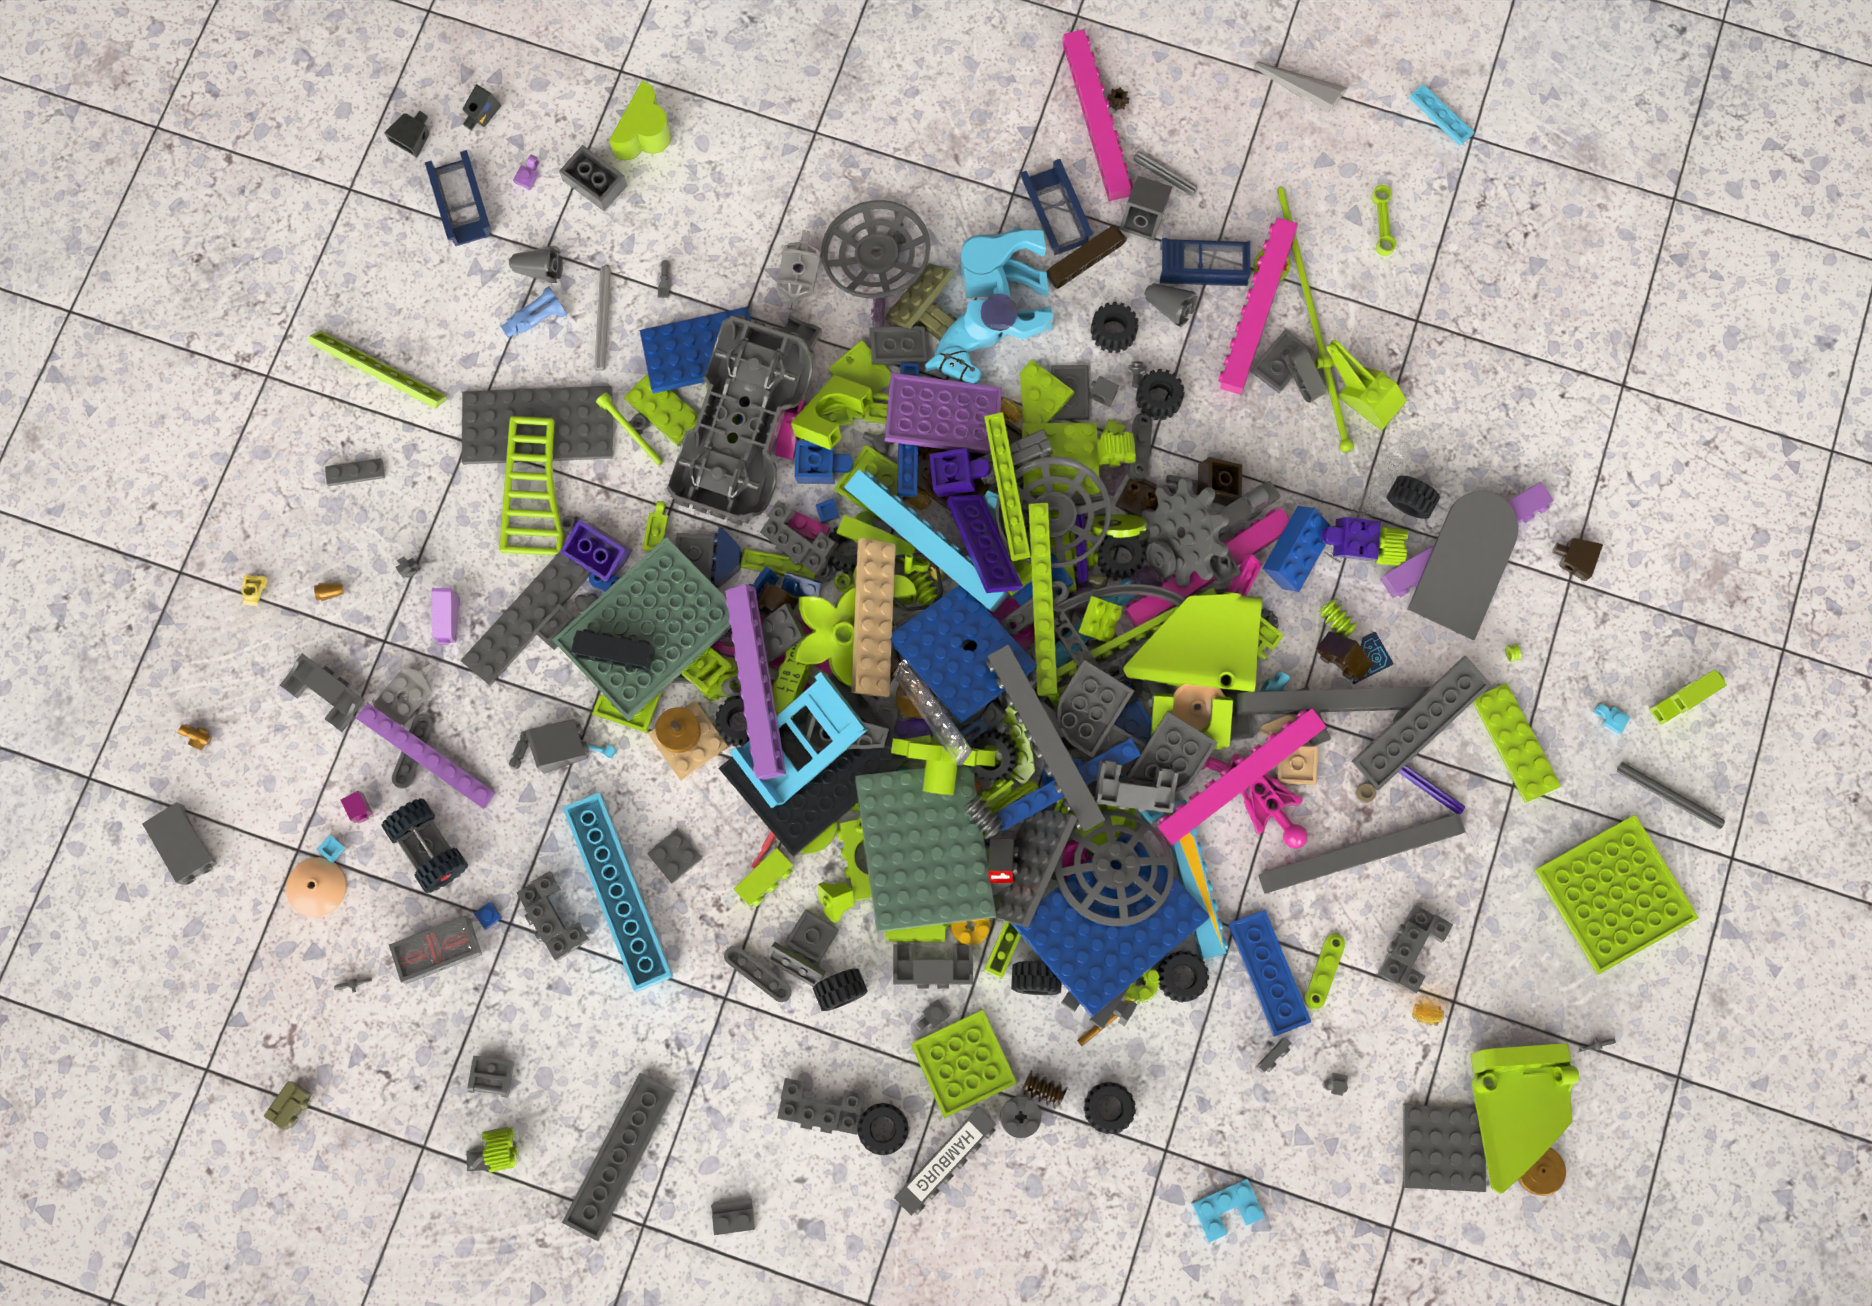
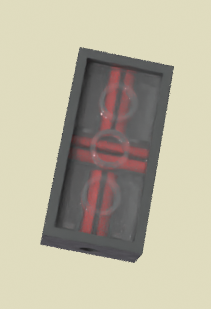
(435, 949)

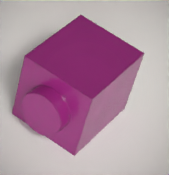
(356, 807)

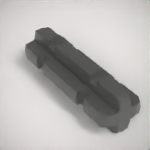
(519, 751)

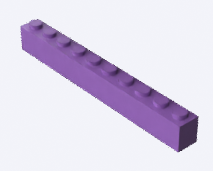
(1409, 573)
(755, 682)

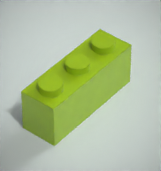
(764, 878)

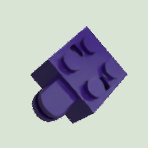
(955, 471)
(1353, 538)

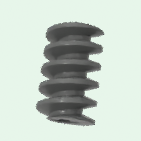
(983, 816)

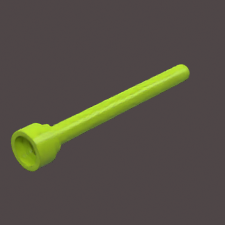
(605, 401)

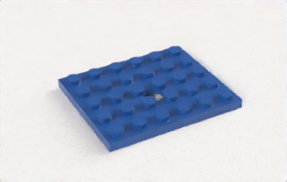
(935, 651)

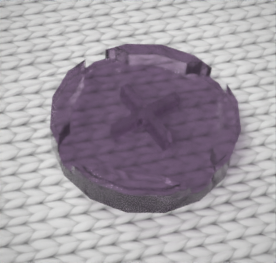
(999, 312)

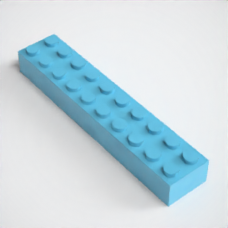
(922, 536)
(618, 892)

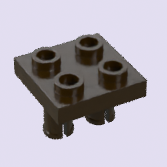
(1138, 497)

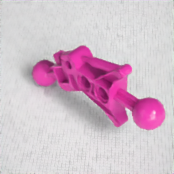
(1256, 803)

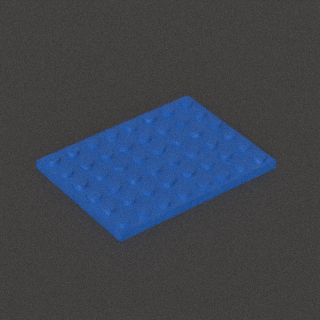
(1104, 960)

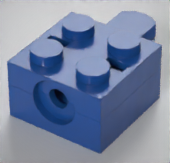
(818, 464)

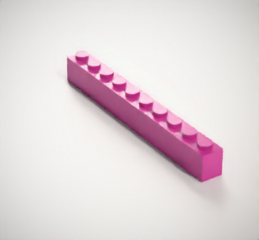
(1096, 115)
(1258, 306)
(1251, 541)
(1240, 777)

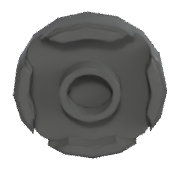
(1161, 558)

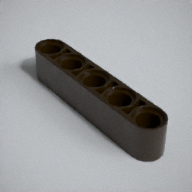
(1086, 256)

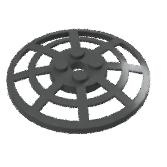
(875, 242)
(1064, 505)
(1113, 878)

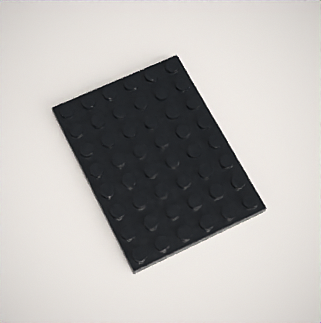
(827, 794)

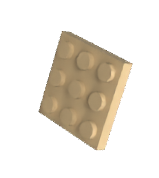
(706, 749)

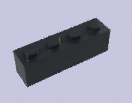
(613, 650)

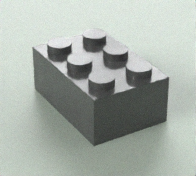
(593, 178)

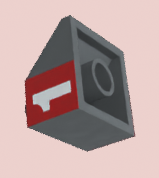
(1002, 863)

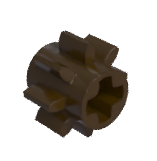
(1118, 99)

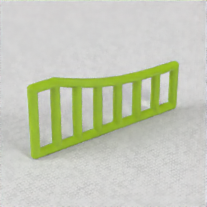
(550, 494)

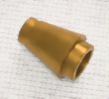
(326, 591)

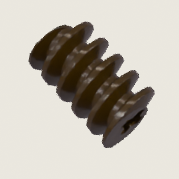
(1044, 1090)

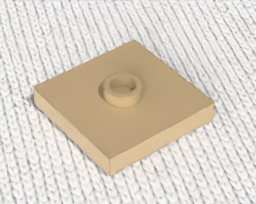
(1299, 767)

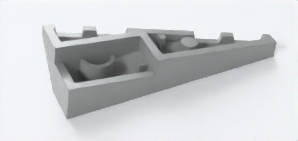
(1317, 90)

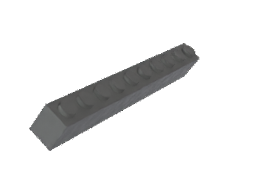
(1045, 737)

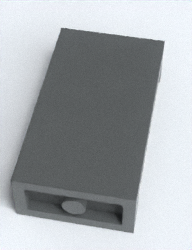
(179, 844)

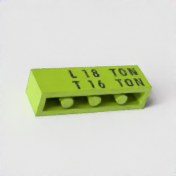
(790, 681)

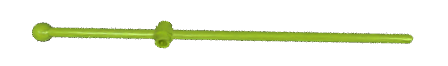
(1324, 361)

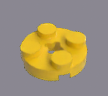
(968, 937)

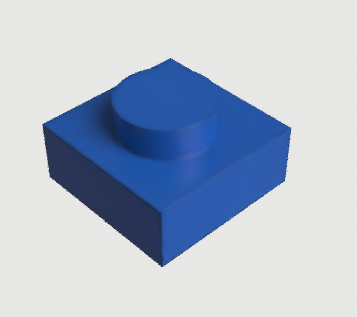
(827, 511)
(487, 915)

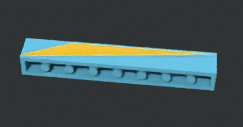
(1193, 878)

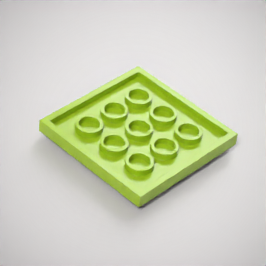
(1067, 440)
(963, 1063)

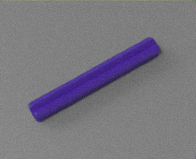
(1082, 566)
(1432, 789)

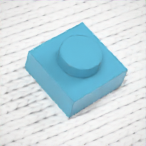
(331, 848)

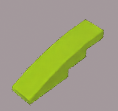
(857, 529)

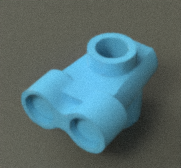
(1280, 680)

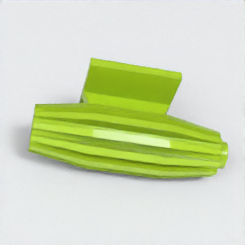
(1002, 795)

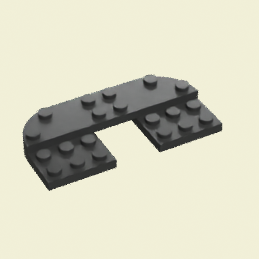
(1087, 721)

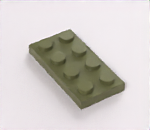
(919, 296)

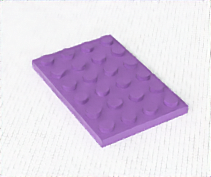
(940, 413)

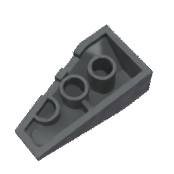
(819, 738)

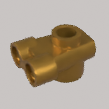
(198, 737)

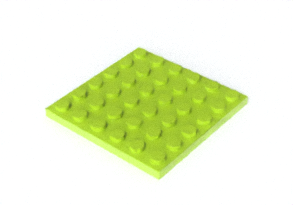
(1616, 894)

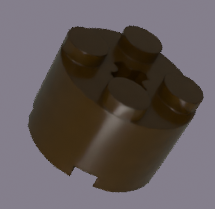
(773, 598)

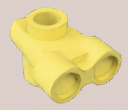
(253, 588)

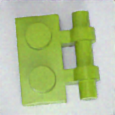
(1268, 637)

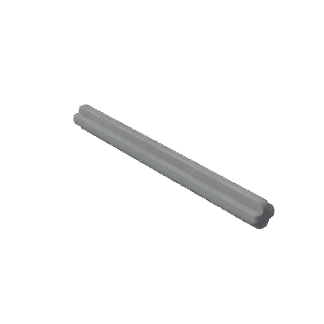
(602, 318)

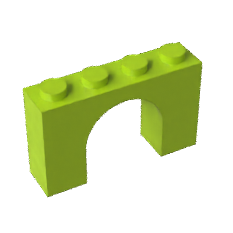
(835, 393)
(1688, 696)
(1220, 717)
(851, 842)

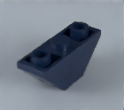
(726, 558)

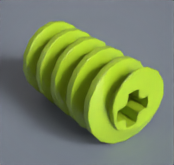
(923, 589)
(1338, 618)

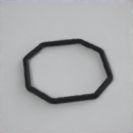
(939, 582)

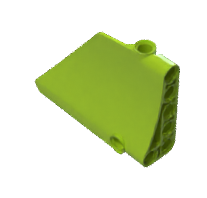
(1203, 643)
(1521, 1105)

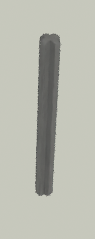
(1670, 796)

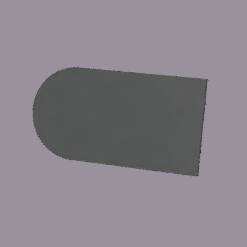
(1467, 563)

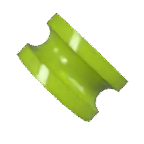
(1513, 652)

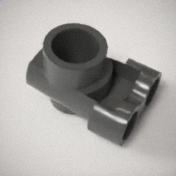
(1337, 1084)

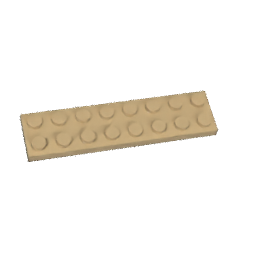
(873, 618)

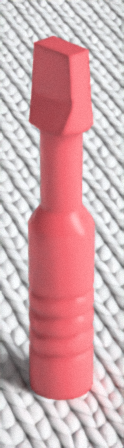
(765, 847)

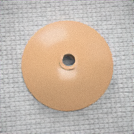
(1189, 695)
(328, 889)

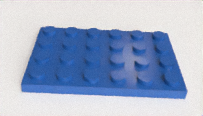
(681, 350)

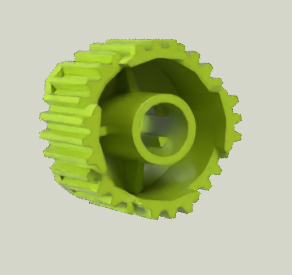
(1116, 449)
(1392, 546)
(1146, 991)
(499, 1149)

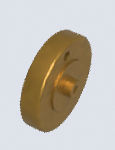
(1545, 1175)

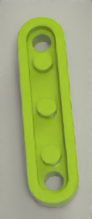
(1324, 971)

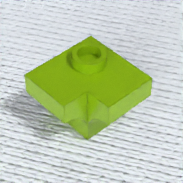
(835, 899)

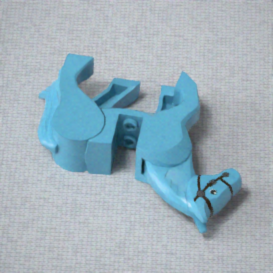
(986, 272)

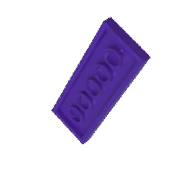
(984, 543)

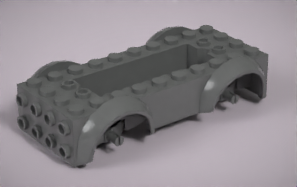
(775, 376)

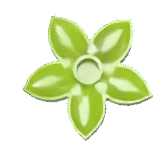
(831, 634)
(939, 768)

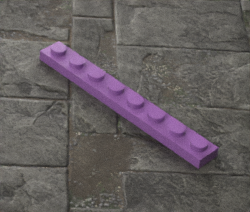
(425, 755)

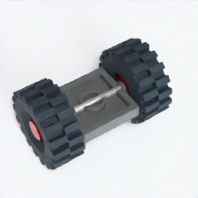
(424, 845)

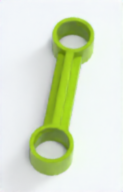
(1383, 220)

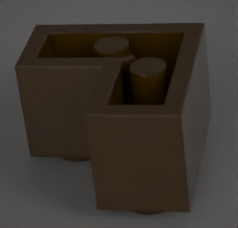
(1345, 654)

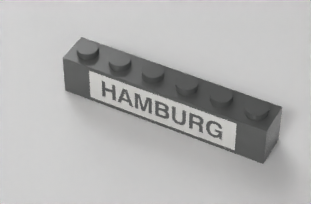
(944, 1161)

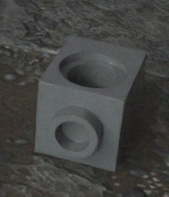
(1103, 391)

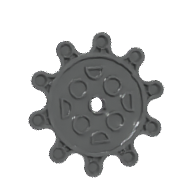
(1201, 526)

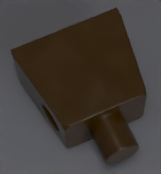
(1579, 557)

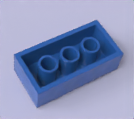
(1297, 549)

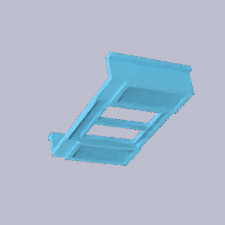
(837, 720)

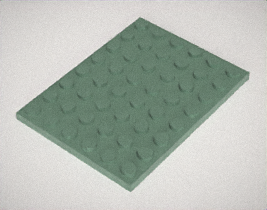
(657, 602)
(923, 851)

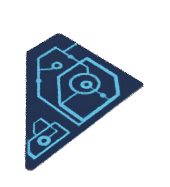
(1377, 653)

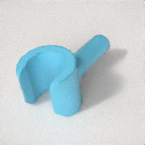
(609, 751)

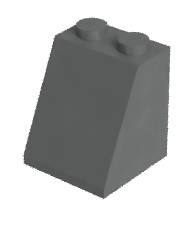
(1145, 208)
(557, 745)

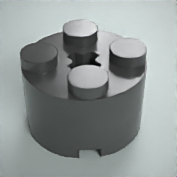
(1028, 1125)

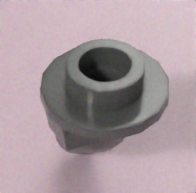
(1137, 368)

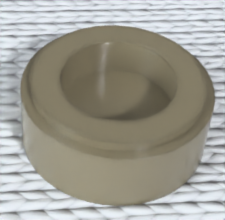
(1365, 792)

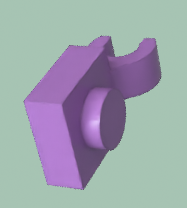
(527, 175)

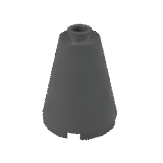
(538, 264)
(1172, 302)

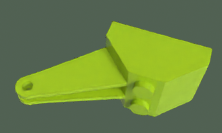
(1366, 389)
(925, 934)

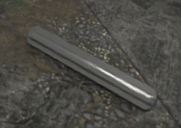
(1165, 173)

